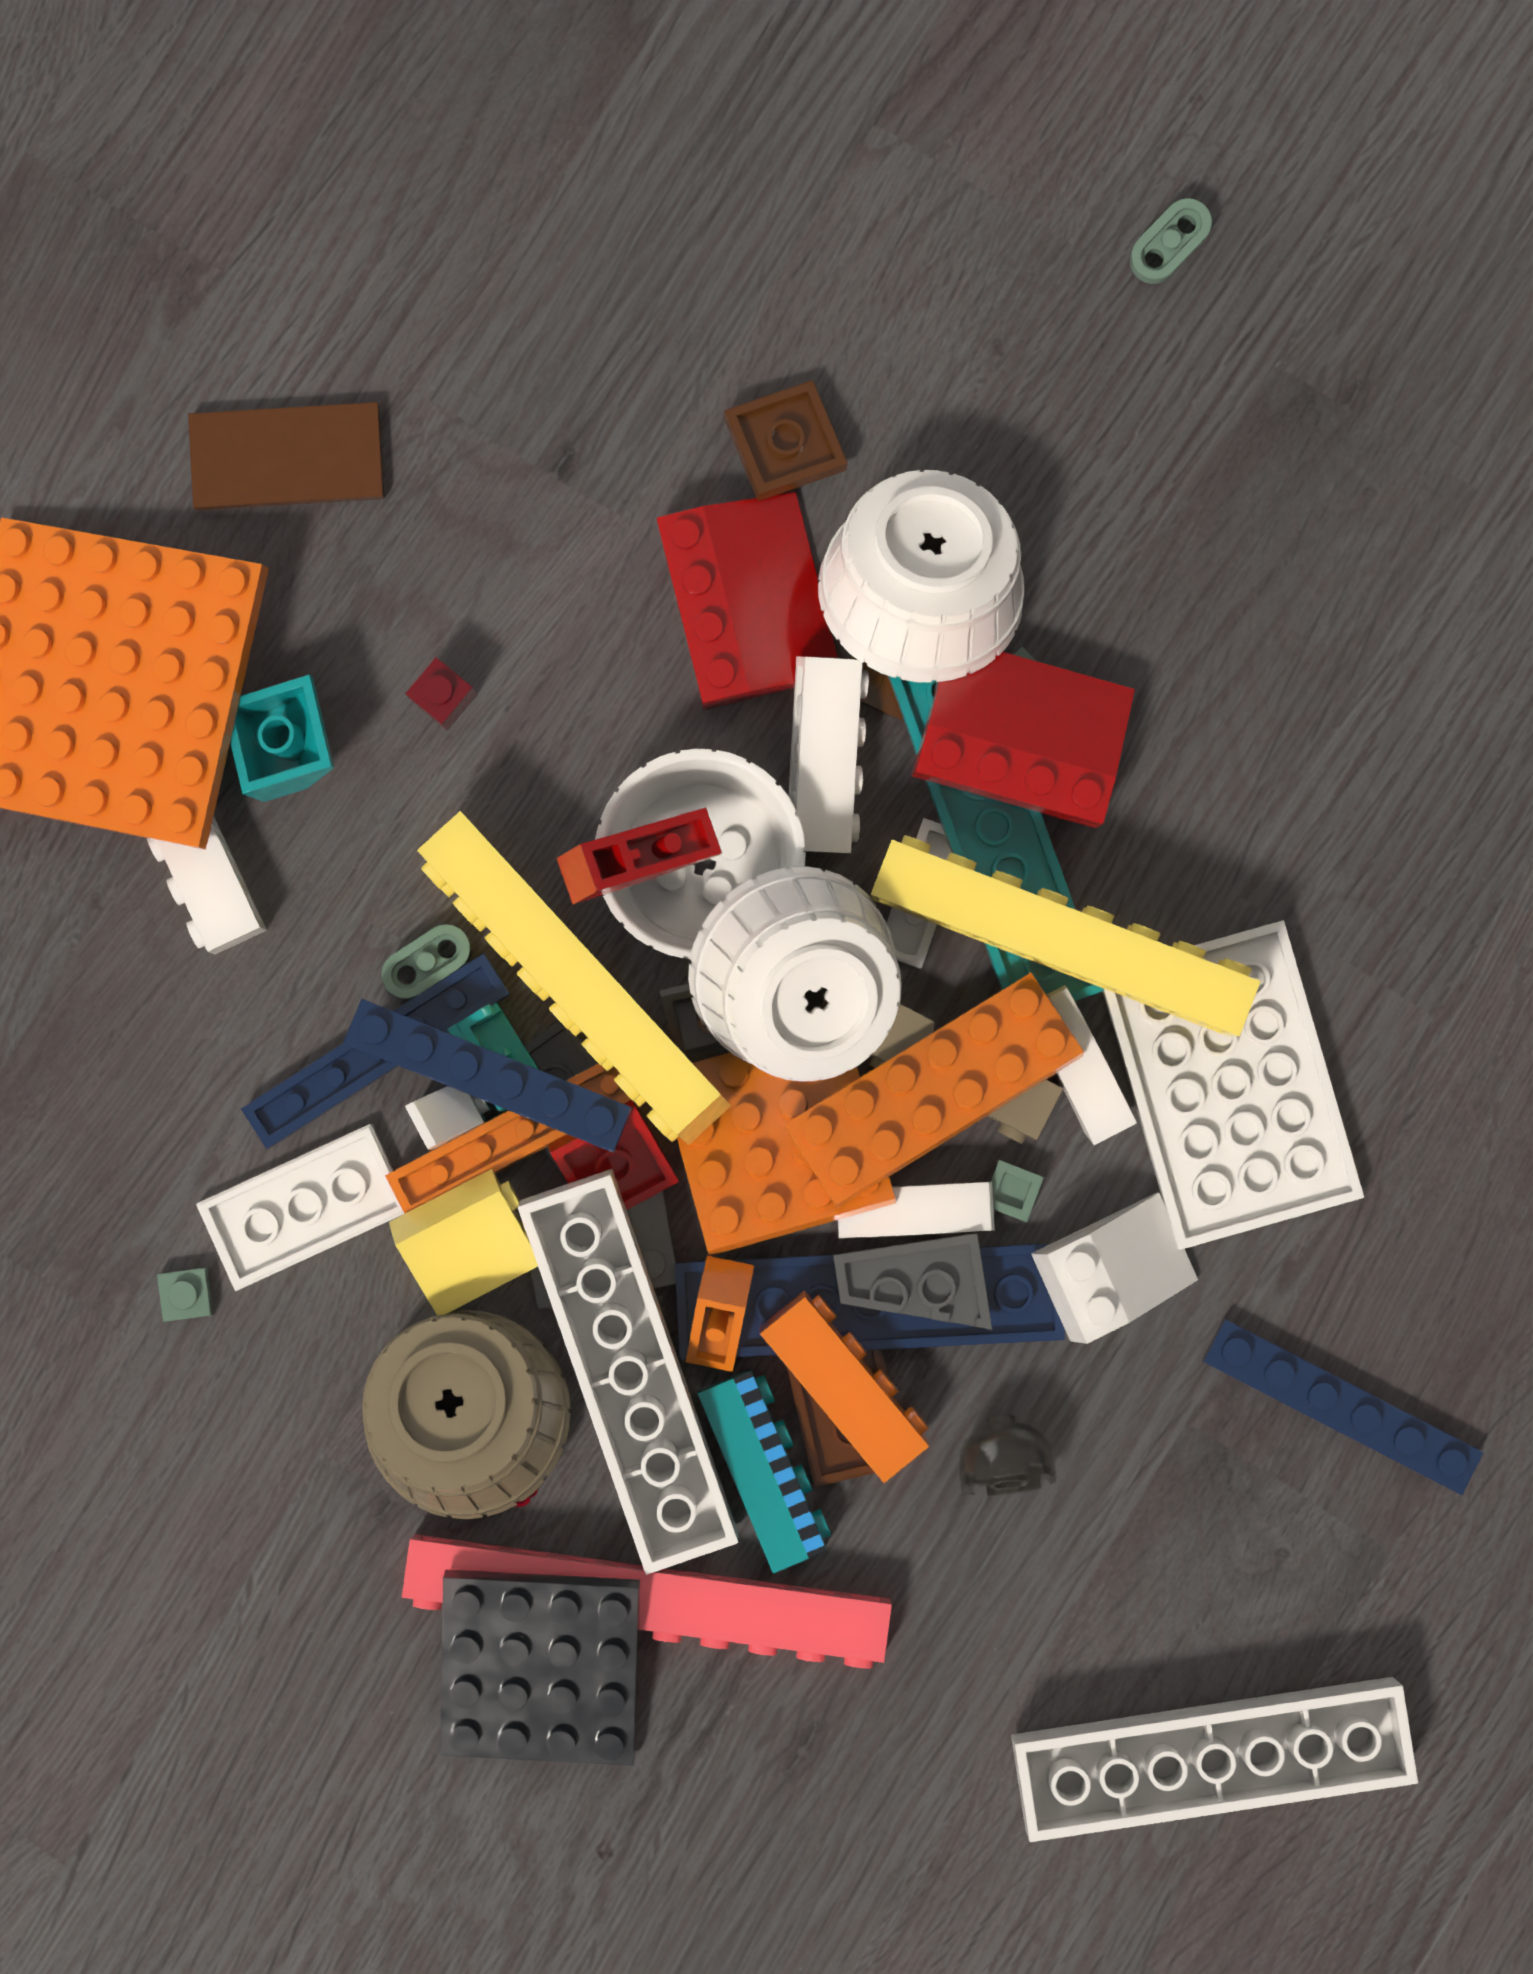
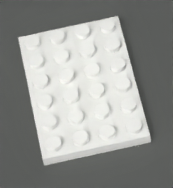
(1239, 1122)

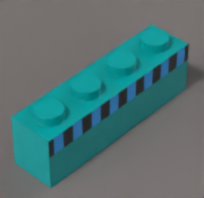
(763, 1471)

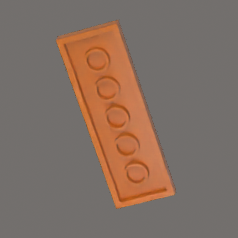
(934, 1090)

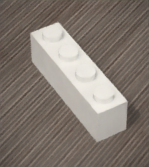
(825, 750)
(212, 892)

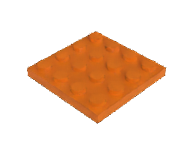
(747, 1168)

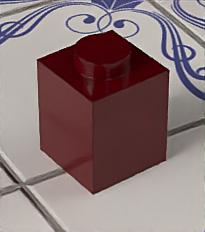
(441, 694)

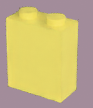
(464, 1242)

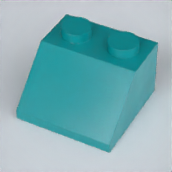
(280, 740)

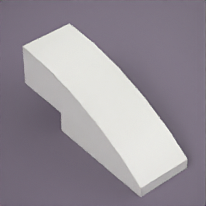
(1089, 1080)
(926, 1211)

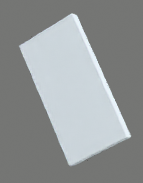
(301, 1207)

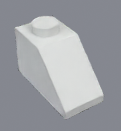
(446, 1115)

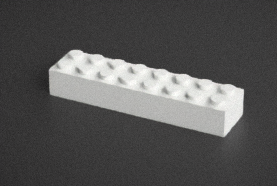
(628, 1371)
(1214, 1759)

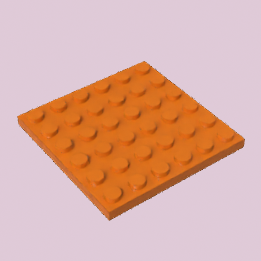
(119, 679)

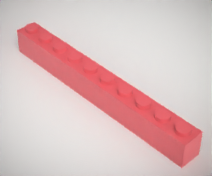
(683, 1601)

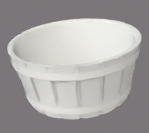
(918, 609)
(751, 822)
(773, 946)

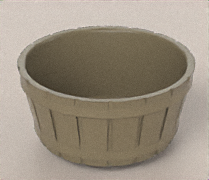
(502, 1434)

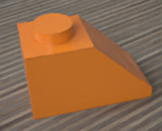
(719, 1313)

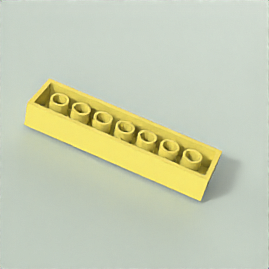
(1065, 939)
(565, 970)

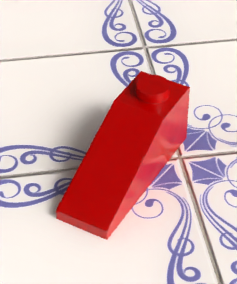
(638, 855)

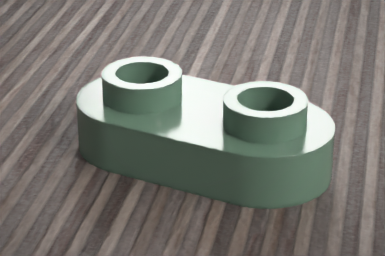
(1169, 242)
(426, 960)

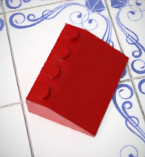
(745, 595)
(1028, 737)

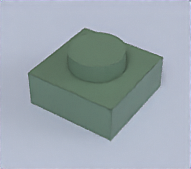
(1014, 1190)
(185, 1294)

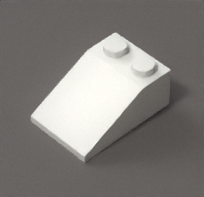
(1114, 1270)

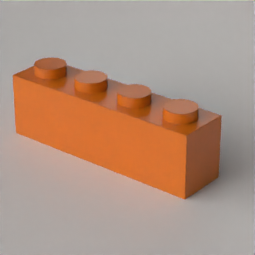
(845, 1386)

